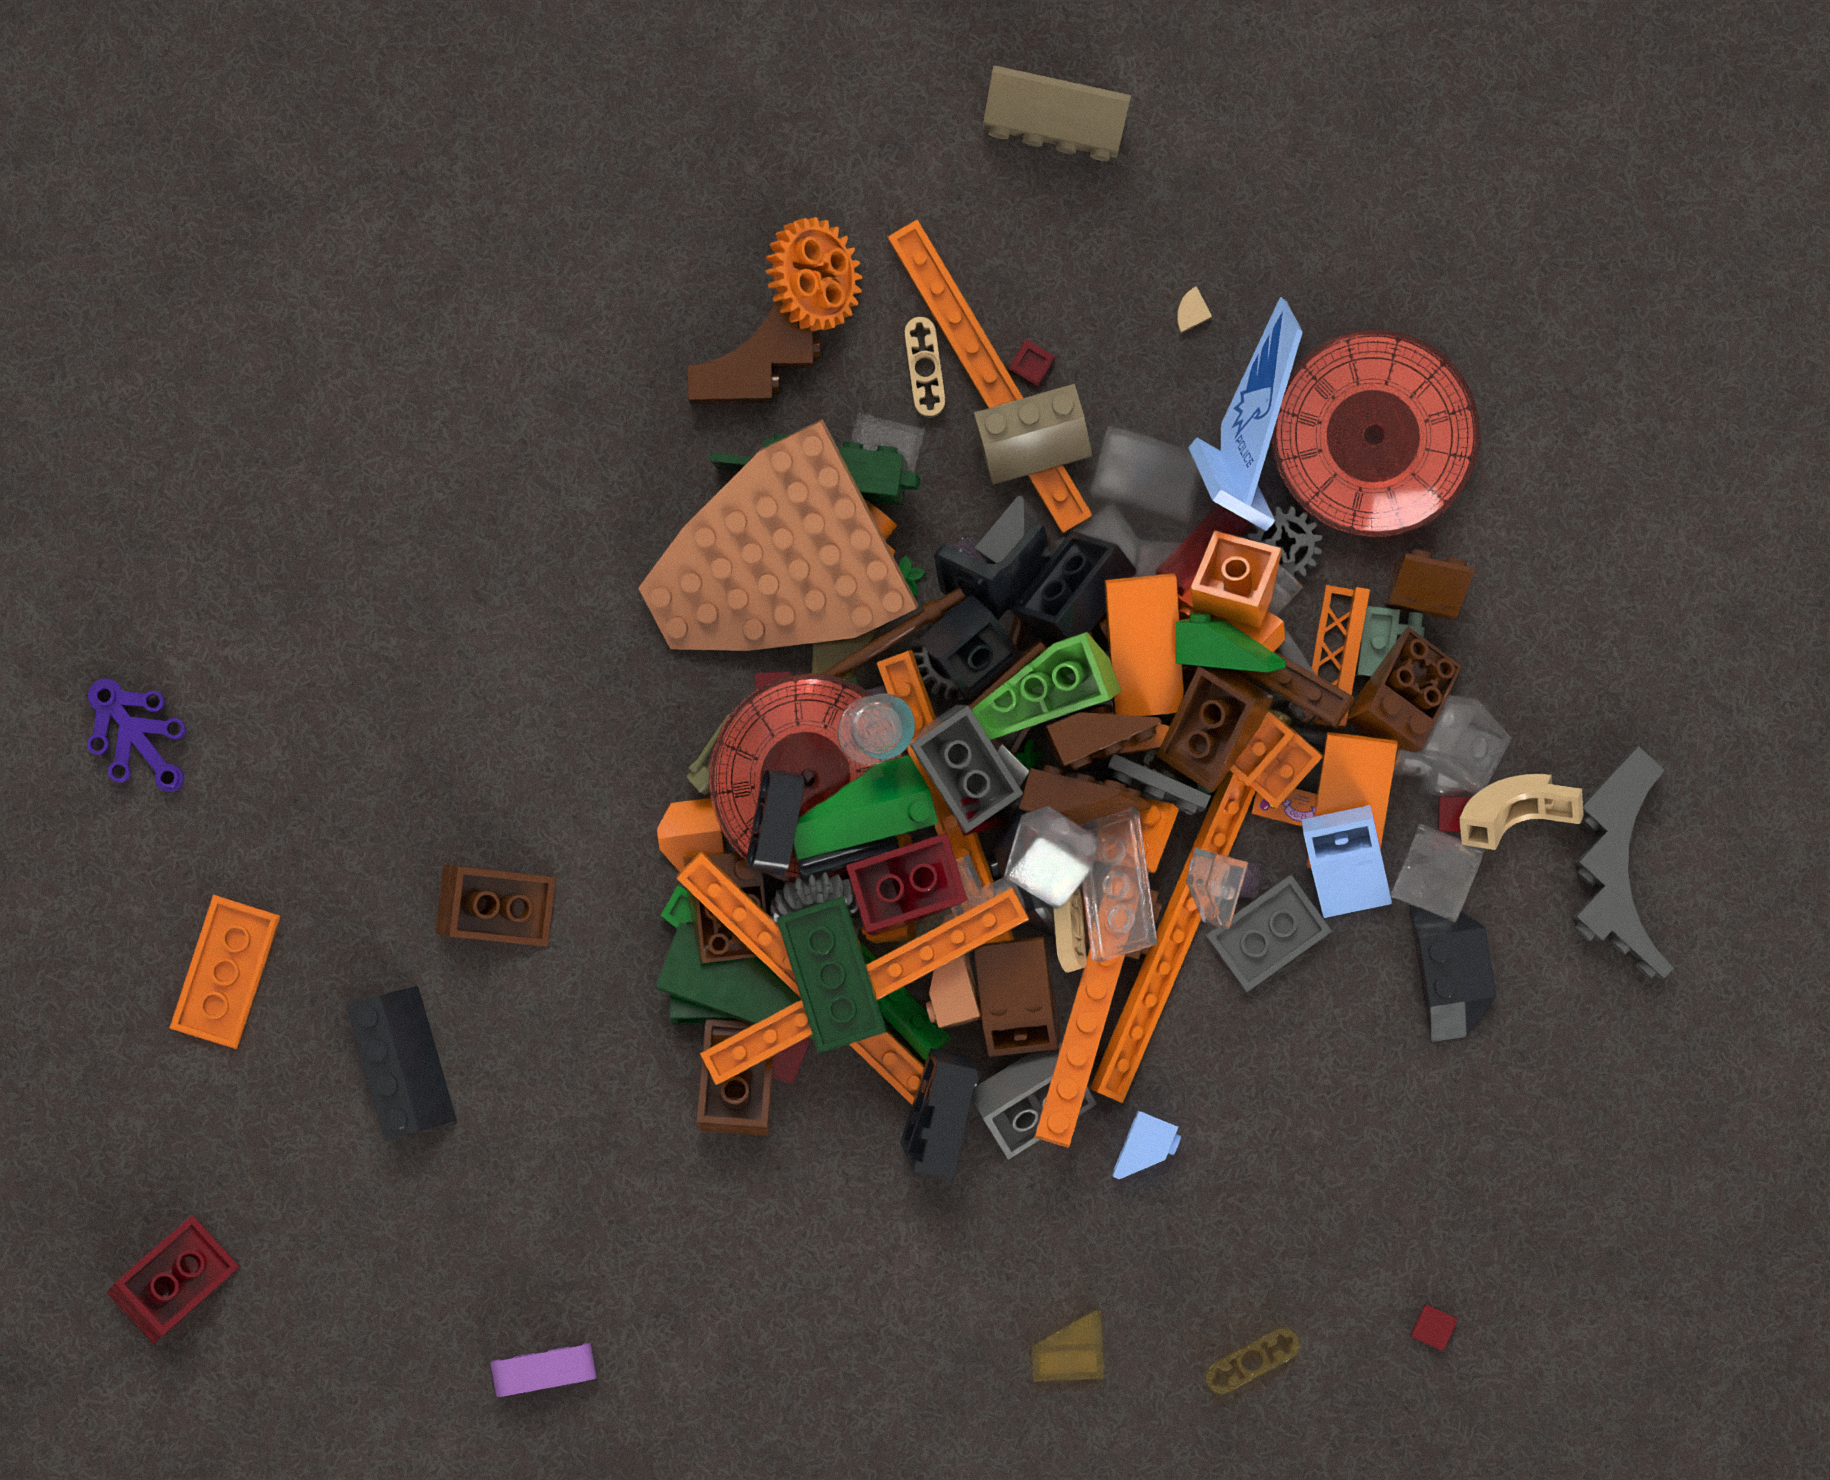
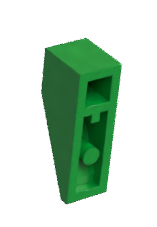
(1221, 645)

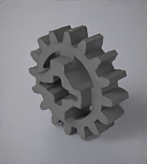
(1299, 541)

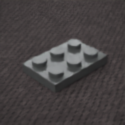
(1157, 786)
(1269, 933)

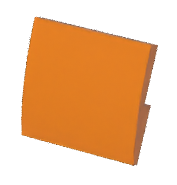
(1275, 760)

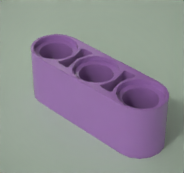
(543, 1370)

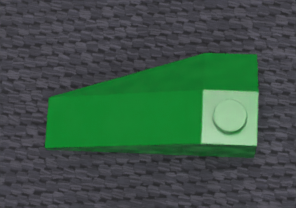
(873, 807)

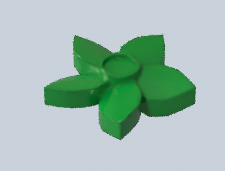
(910, 574)
(1029, 757)

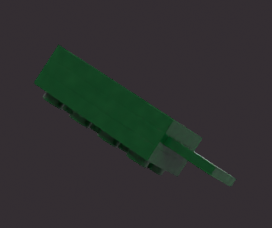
(879, 474)

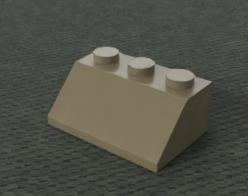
(1033, 434)

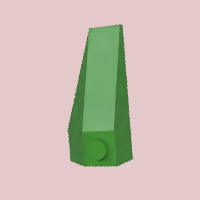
(1055, 683)

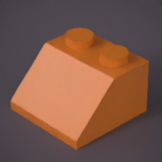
(1236, 579)

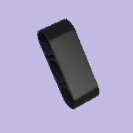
(775, 821)

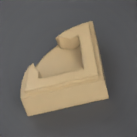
(1192, 311)

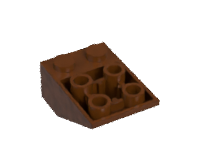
(1429, 585)
(1405, 693)
(1089, 734)
(1077, 795)
(713, 938)
(1017, 997)

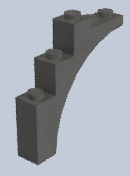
(1605, 863)

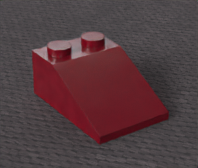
(907, 884)
(172, 1279)

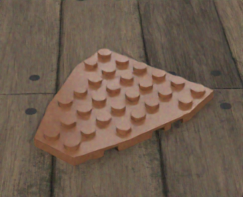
(779, 557)

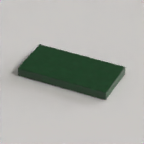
(831, 974)
(731, 987)

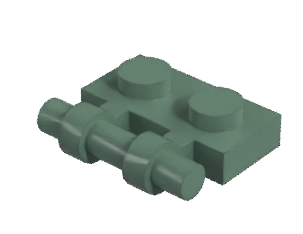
(1380, 635)

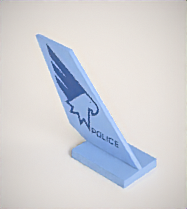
(1249, 423)

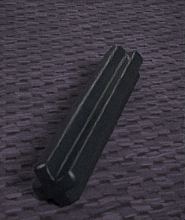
(840, 858)

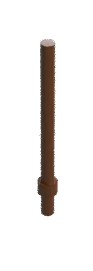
(931, 612)

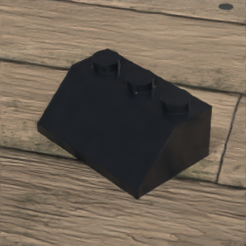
(1070, 587)

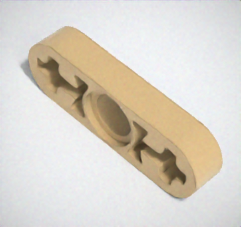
(912, 343)
(1070, 933)

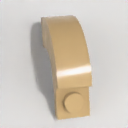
(1513, 801)

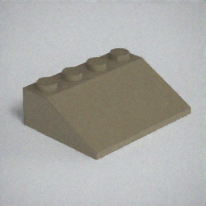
(1055, 113)

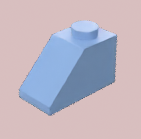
(1146, 1145)

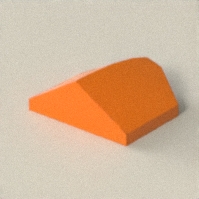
(688, 830)

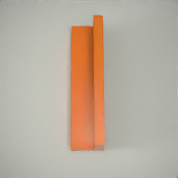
(1352, 639)

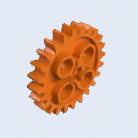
(813, 274)

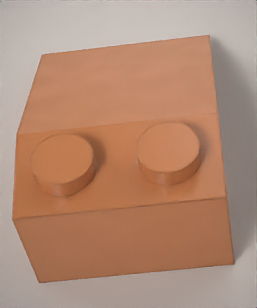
(954, 993)

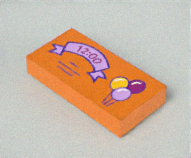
(1292, 810)

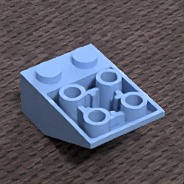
(1346, 861)

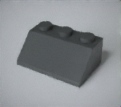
(965, 766)
(1015, 1098)

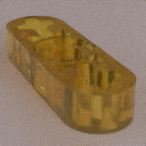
(1271, 1340)

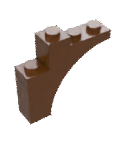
(747, 371)

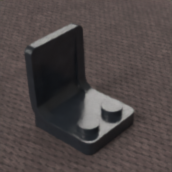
(994, 584)

